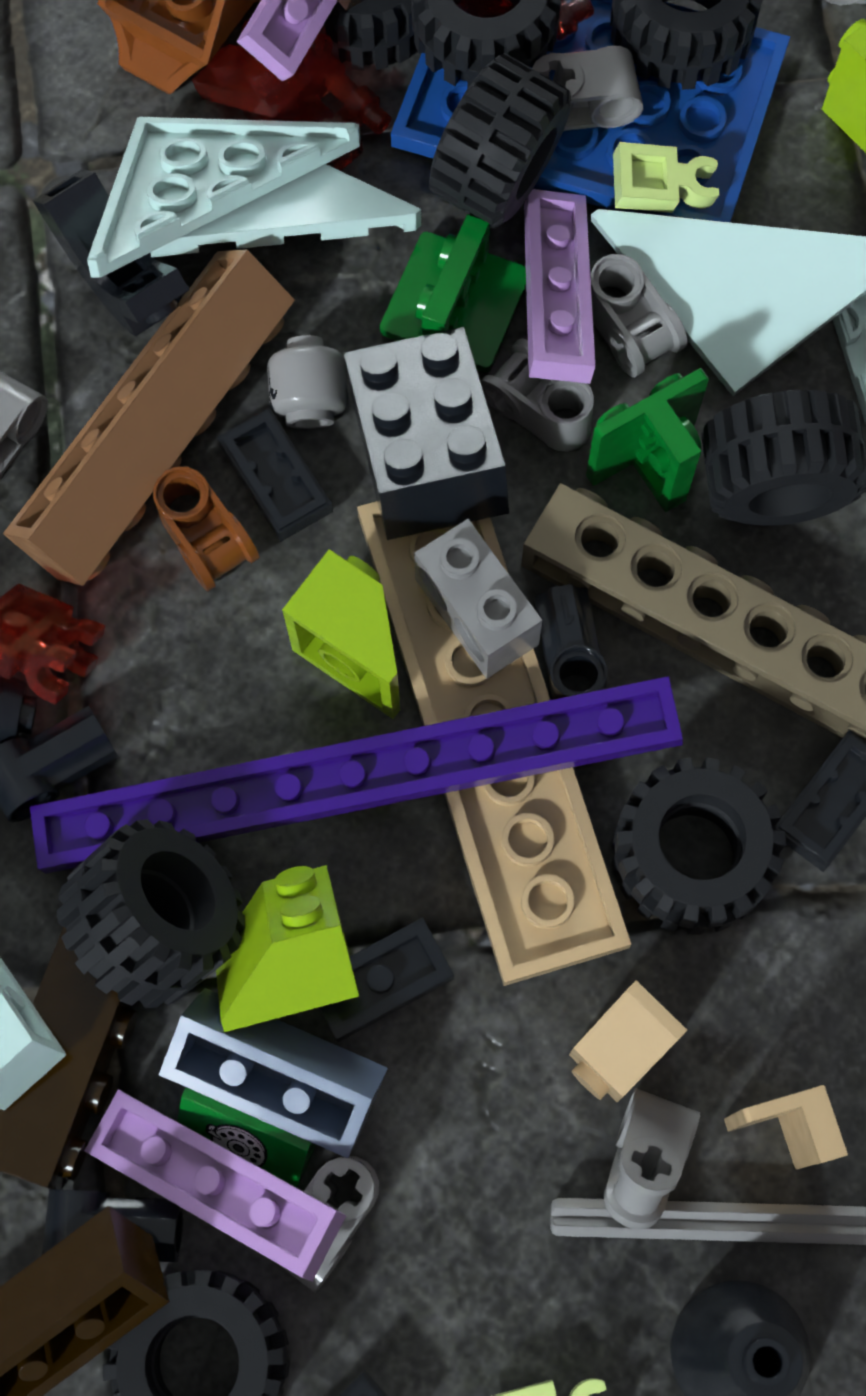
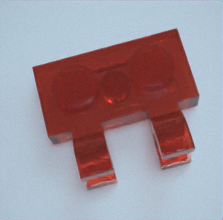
(43, 634)

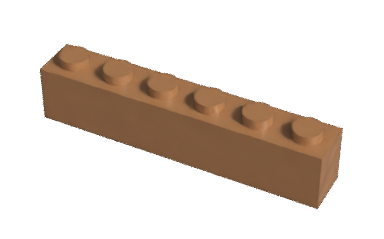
(150, 417)

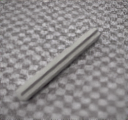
(718, 1222)

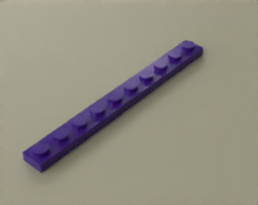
(369, 771)

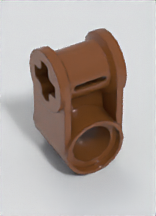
(208, 534)

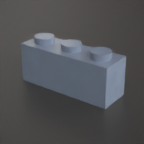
(275, 1075)

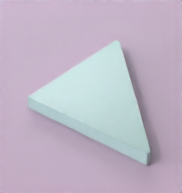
(199, 169)
(314, 203)
(741, 287)

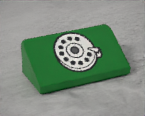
(247, 1136)

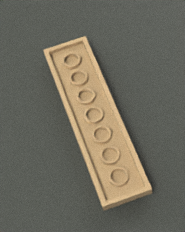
(521, 837)

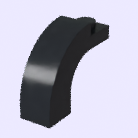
(135, 293)

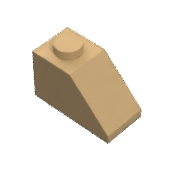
(625, 1043)

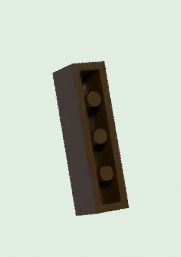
(47, 1122)
(76, 1302)

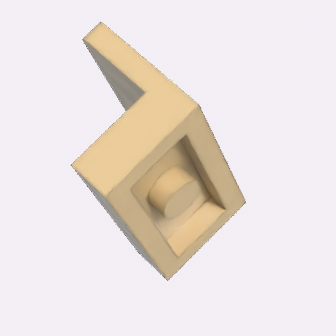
(805, 1122)

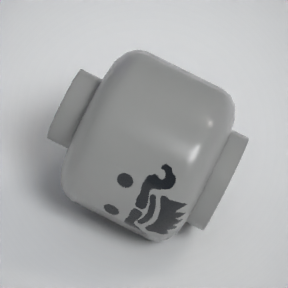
(307, 383)

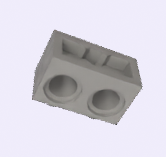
(477, 598)

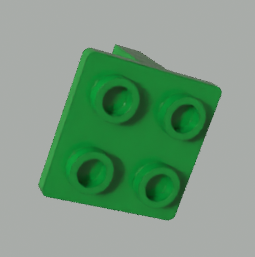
(457, 286)
(654, 437)

